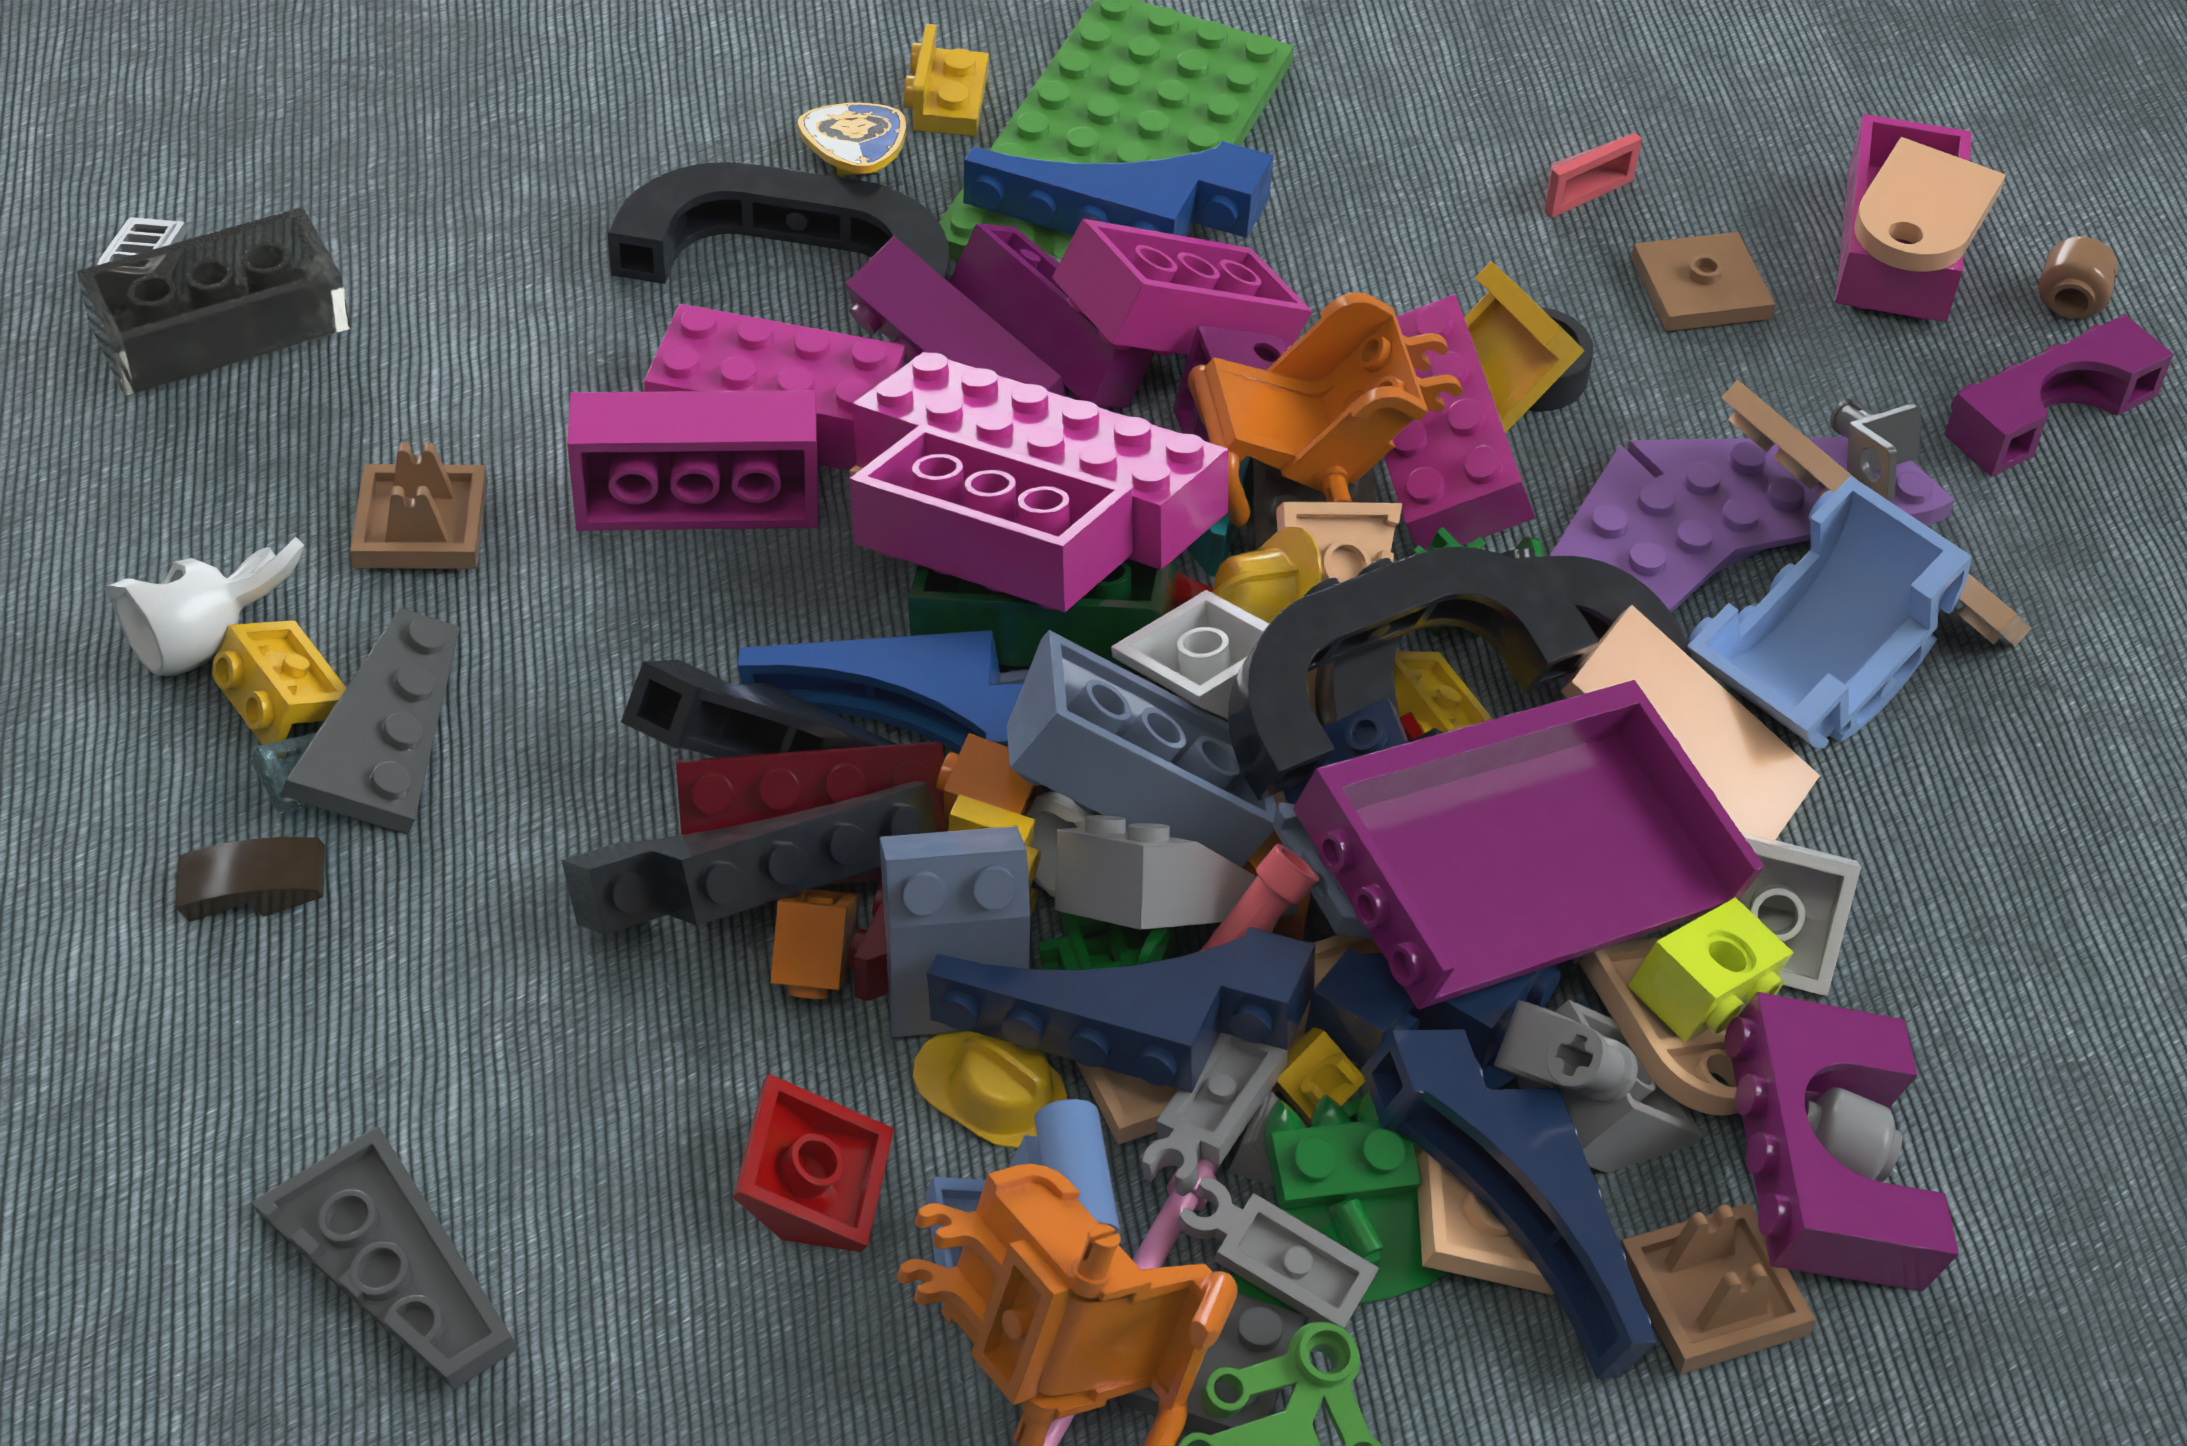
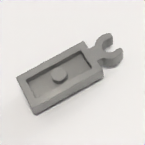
(1216, 1111)
(1282, 1255)

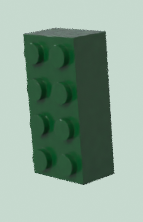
(1104, 616)

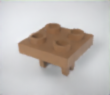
(419, 513)
(1715, 1288)

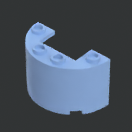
(1842, 621)

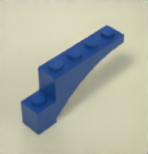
(1211, 188)
(917, 682)

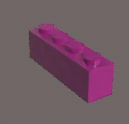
(1015, 287)
(930, 315)

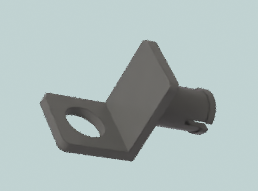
(1877, 441)

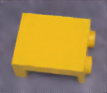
(1517, 345)

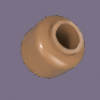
(2078, 277)

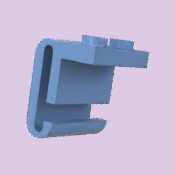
(1066, 1141)

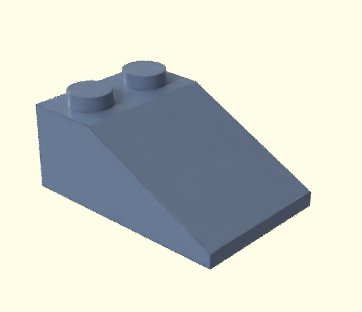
(952, 898)

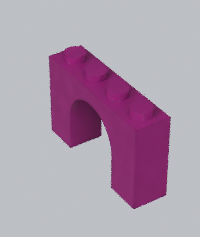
(1809, 1203)

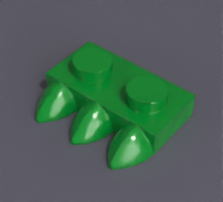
(1336, 1156)

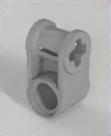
(1565, 1055)

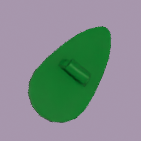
(1377, 1230)

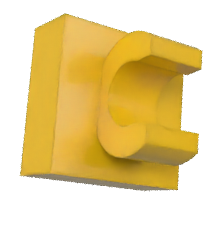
(1317, 1069)

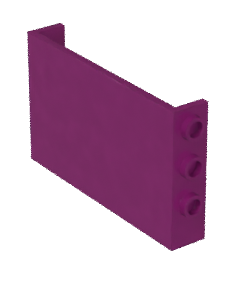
(1524, 841)

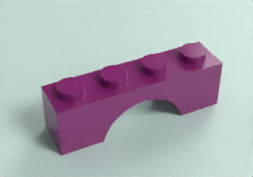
(2104, 368)

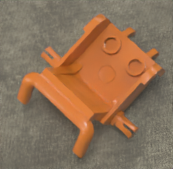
(1325, 403)
(1063, 1308)

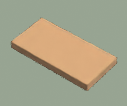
(1734, 752)

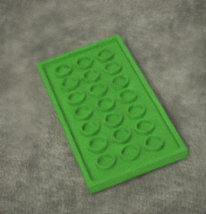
(1132, 90)

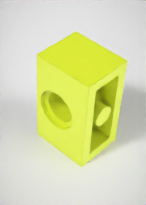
(1710, 970)

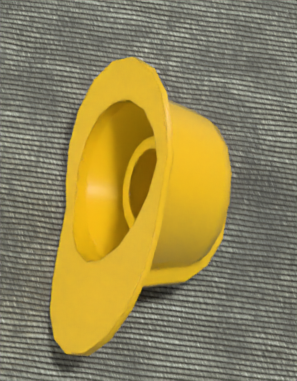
(1273, 575)
(986, 1084)

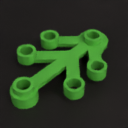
(1310, 1388)

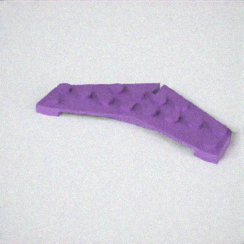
(1700, 505)

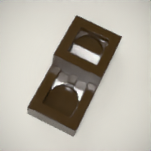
(261, 871)

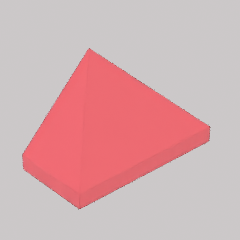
(1591, 174)

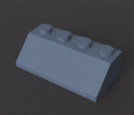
(1133, 751)

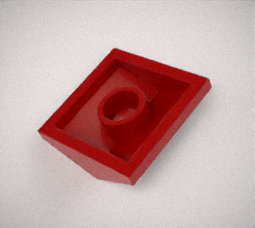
(812, 1167)

